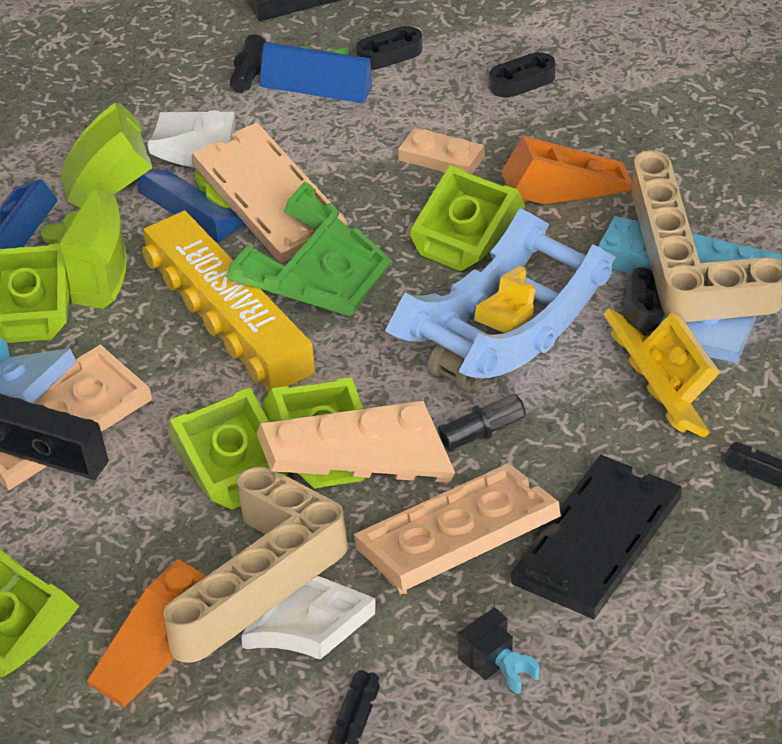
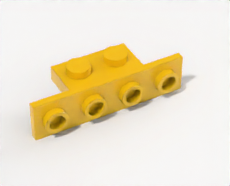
(672, 365)

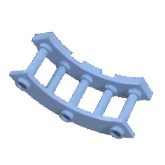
(487, 356)

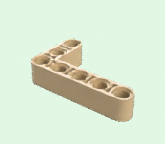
(683, 283)
(300, 541)

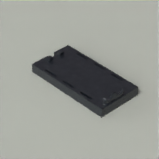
(594, 537)

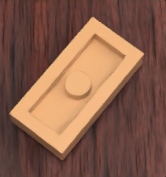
(439, 151)

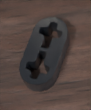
(391, 46)
(522, 74)
(641, 301)

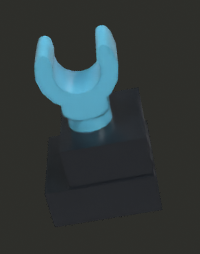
(488, 648)

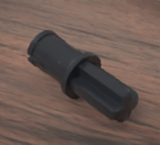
(247, 63)
(482, 422)

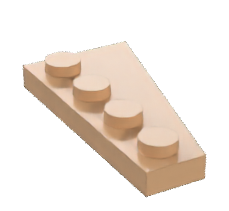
(361, 441)

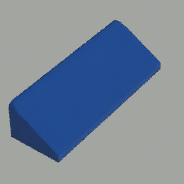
(315, 72)
(178, 195)
(24, 213)

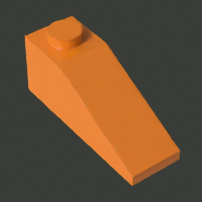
(559, 174)
(141, 644)

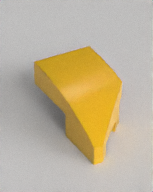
(510, 305)

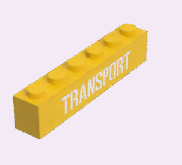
(238, 313)

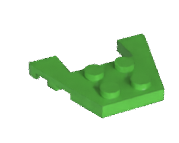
(329, 271)

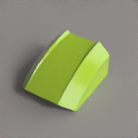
(105, 156)
(464, 219)
(95, 252)
(33, 293)
(315, 400)
(221, 444)
(28, 613)

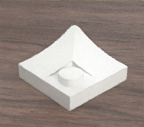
(185, 132)
(311, 619)

